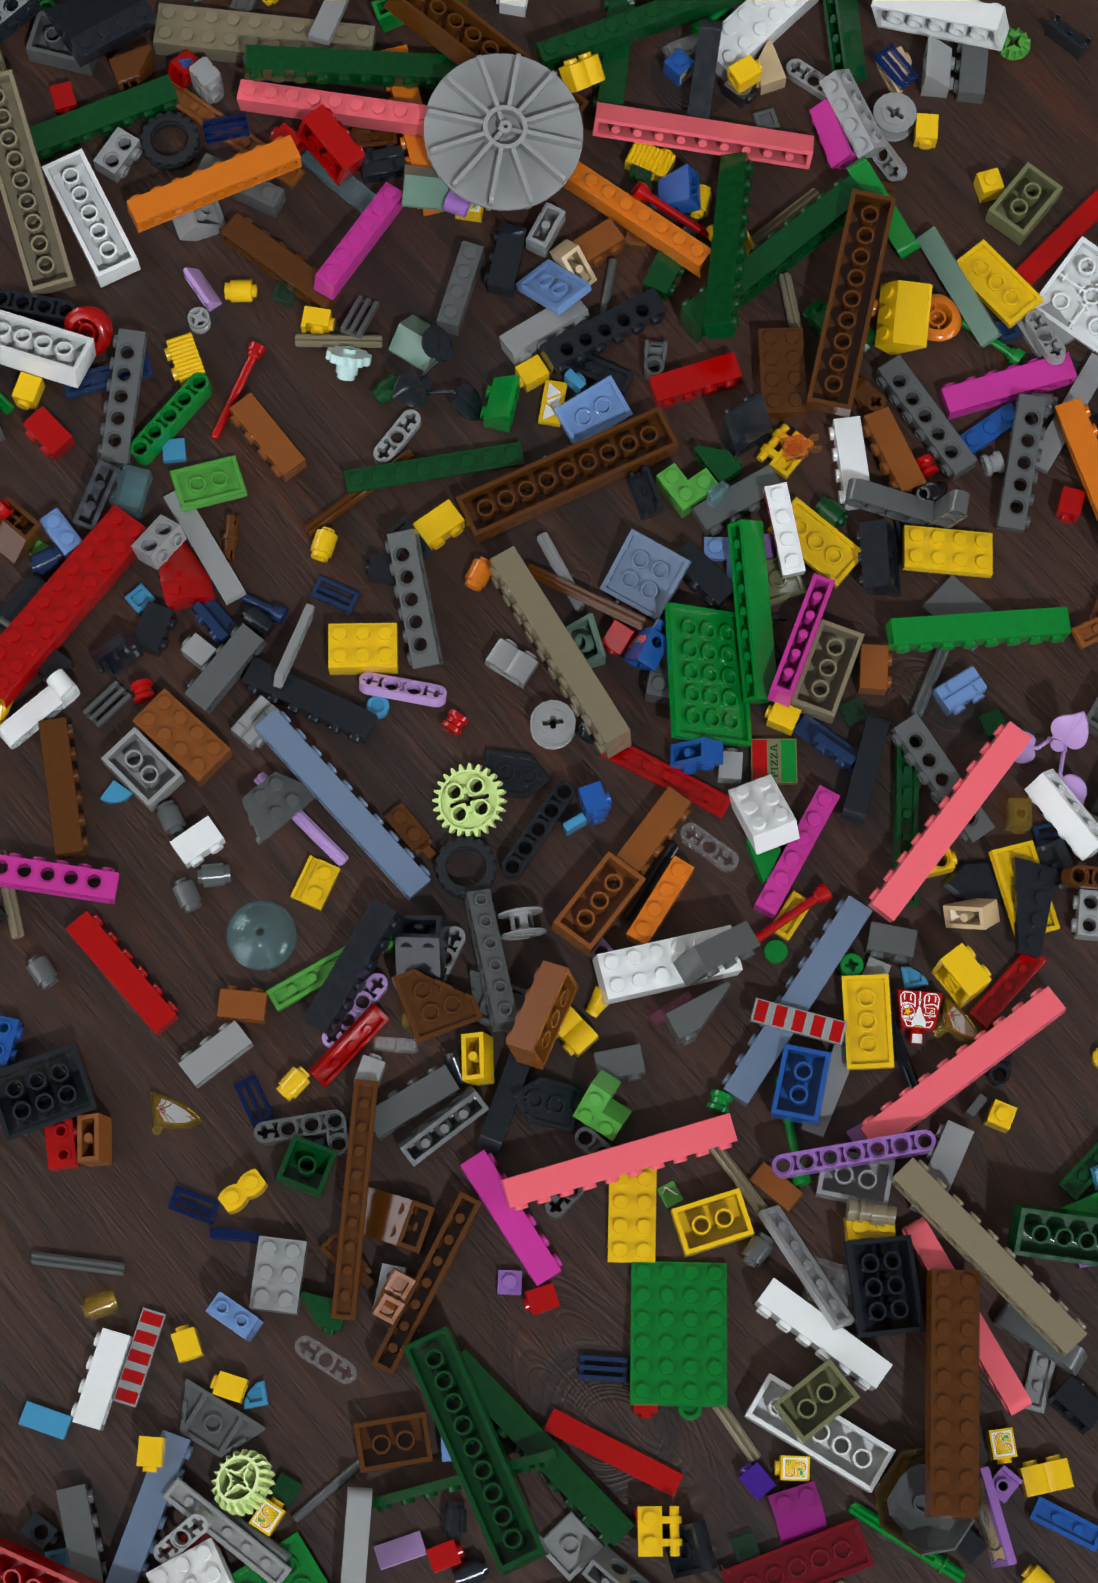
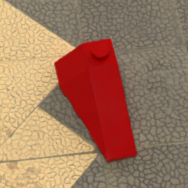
(185, 580)

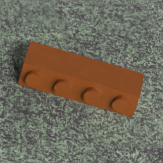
(267, 437)
(892, 451)
(654, 830)

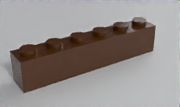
(275, 259)
(62, 788)

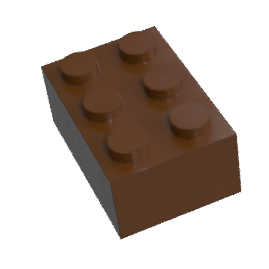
(393, 1442)

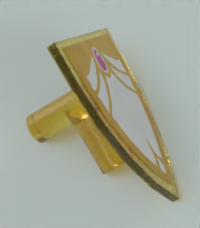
(955, 1023)
(171, 1114)

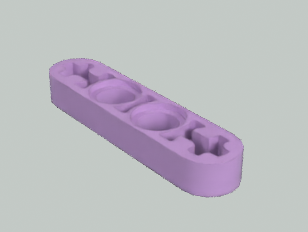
(403, 686)
(356, 1011)

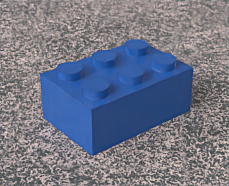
(801, 1085)

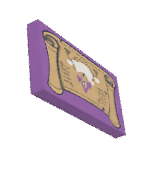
(993, 1523)

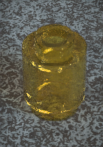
(100, 1305)

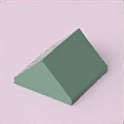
(423, 188)
(408, 343)
(588, 640)

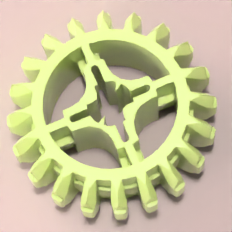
(231, 1492)

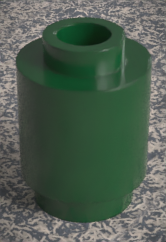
(383, 389)
(832, 512)

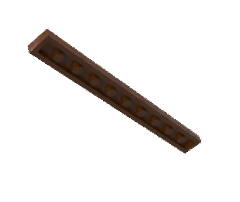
(354, 1200)

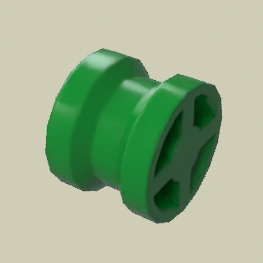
(848, 970)
(719, 1101)

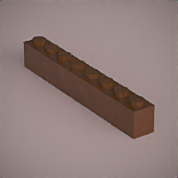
(427, 1283)

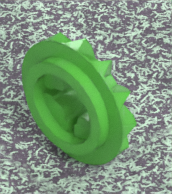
(1023, 45)

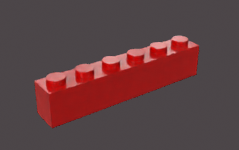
(121, 972)

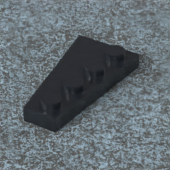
(1032, 904)

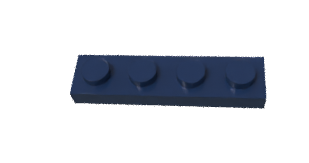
(97, 378)

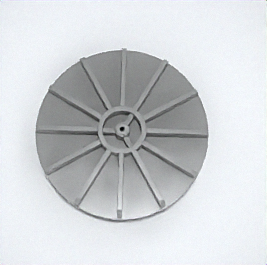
(503, 132)

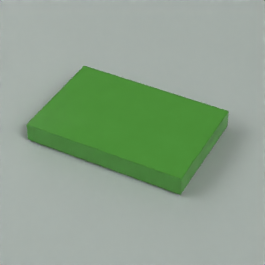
(208, 483)

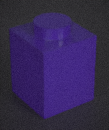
(755, 1480)

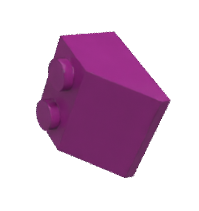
(797, 1511)

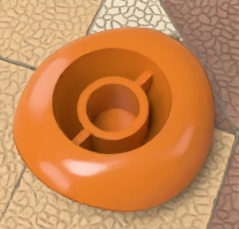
(944, 319)

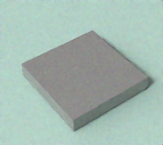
(1064, 336)
(571, 1546)

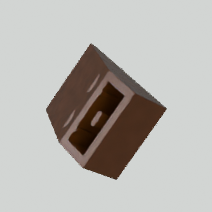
(397, 1220)

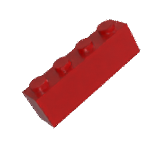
(695, 380)

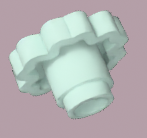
(348, 361)

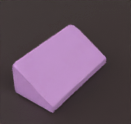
(202, 288)
(400, 1550)

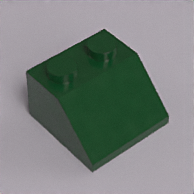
(306, 1167)

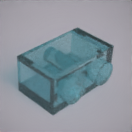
(131, 490)

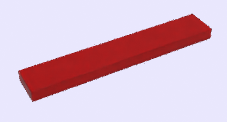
(1060, 241)
(663, 775)
(613, 1452)

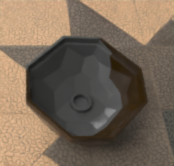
(902, 1508)

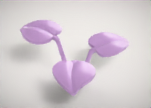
(1068, 731)

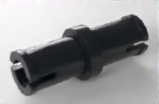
(931, 491)

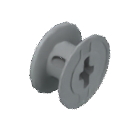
(904, 111)
(564, 721)
(521, 917)

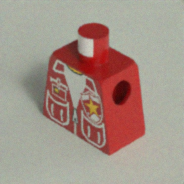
(917, 1013)

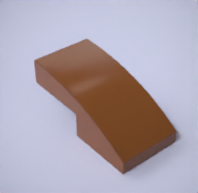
(779, 1190)
(393, 1295)

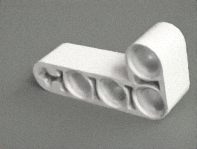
(44, 706)

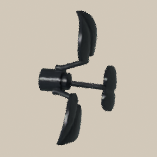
(412, 388)

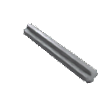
(558, 566)

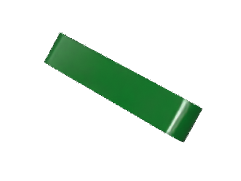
(899, 232)
(167, 428)

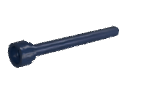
(278, 613)

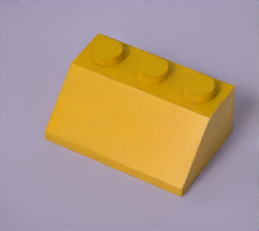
(903, 316)

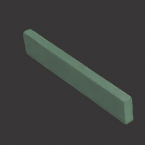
(958, 287)

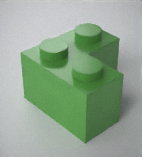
(684, 493)
(600, 1110)

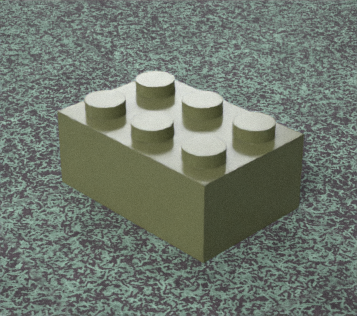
(1023, 203)
(815, 1401)

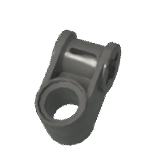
(655, 356)

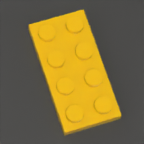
(998, 284)
(823, 545)
(947, 551)
(1004, 872)
(868, 1022)
(632, 1218)

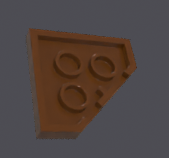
(433, 1005)

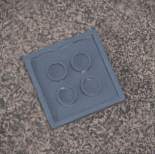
(645, 574)

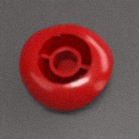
(91, 323)

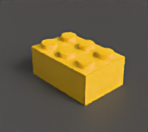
(362, 648)
(962, 975)
(712, 1222)

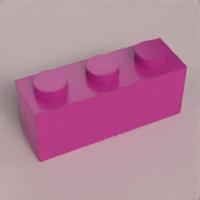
(832, 136)

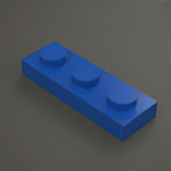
(989, 428)
(1065, 1523)

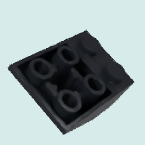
(745, 425)
(422, 945)

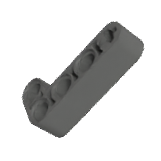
(300, 1122)
(596, 1144)
(1016, 1326)

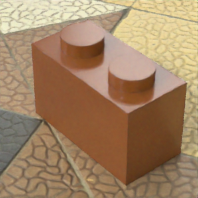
(601, 242)
(873, 669)
(243, 1005)
(94, 1140)

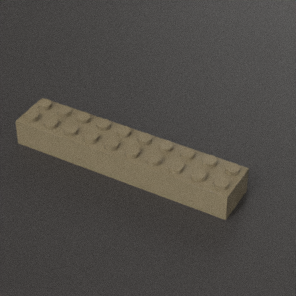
(224, 33)
(28, 198)
(560, 652)
(989, 1258)

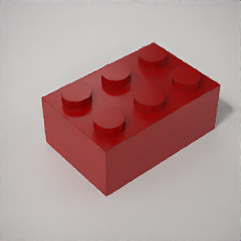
(330, 144)

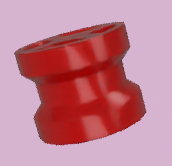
(927, 466)
(143, 690)
(454, 723)

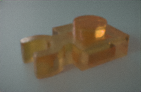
(797, 448)

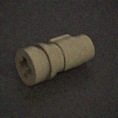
(873, 1212)

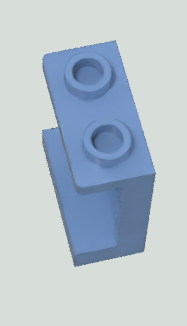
(234, 1316)

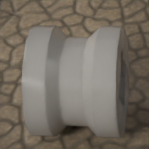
(196, 316)
(992, 463)

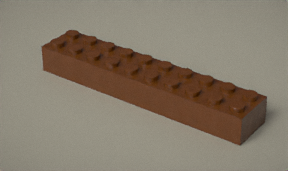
(457, 31)
(850, 303)
(567, 475)
(952, 1394)

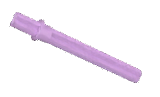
(315, 833)

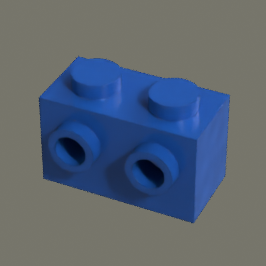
(696, 755)
(594, 802)
(10, 1032)

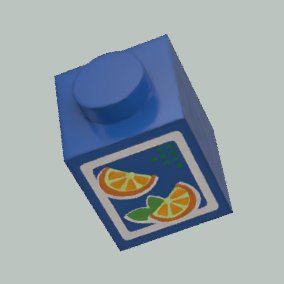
(678, 67)

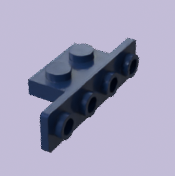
(216, 619)
(827, 743)

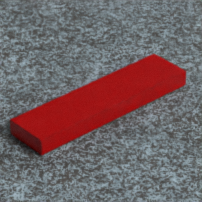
(1005, 989)
(349, 1045)

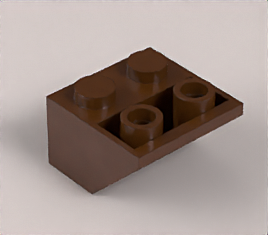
(133, 67)
(18, 533)

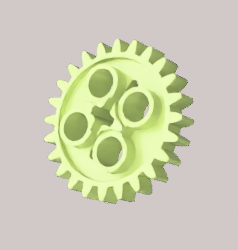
(473, 820)

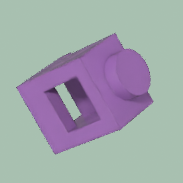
(1012, 1482)

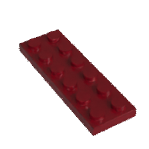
(809, 1560)

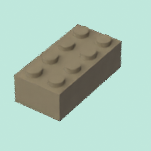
(826, 671)

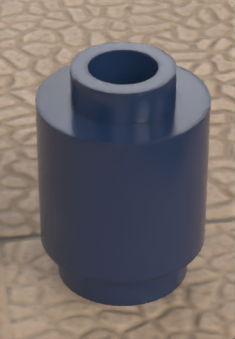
(46, 560)

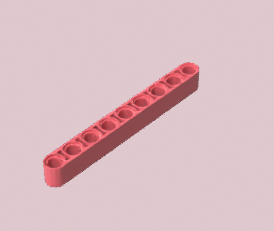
(991, 1357)

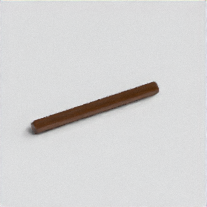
(345, 503)
(587, 597)

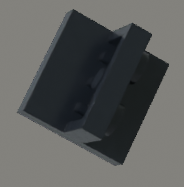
(695, 1553)

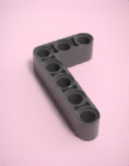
(907, 507)

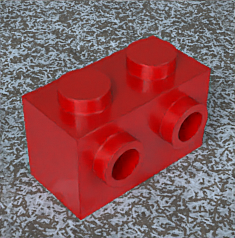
(62, 1146)

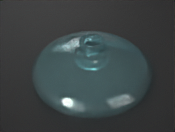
(265, 950)

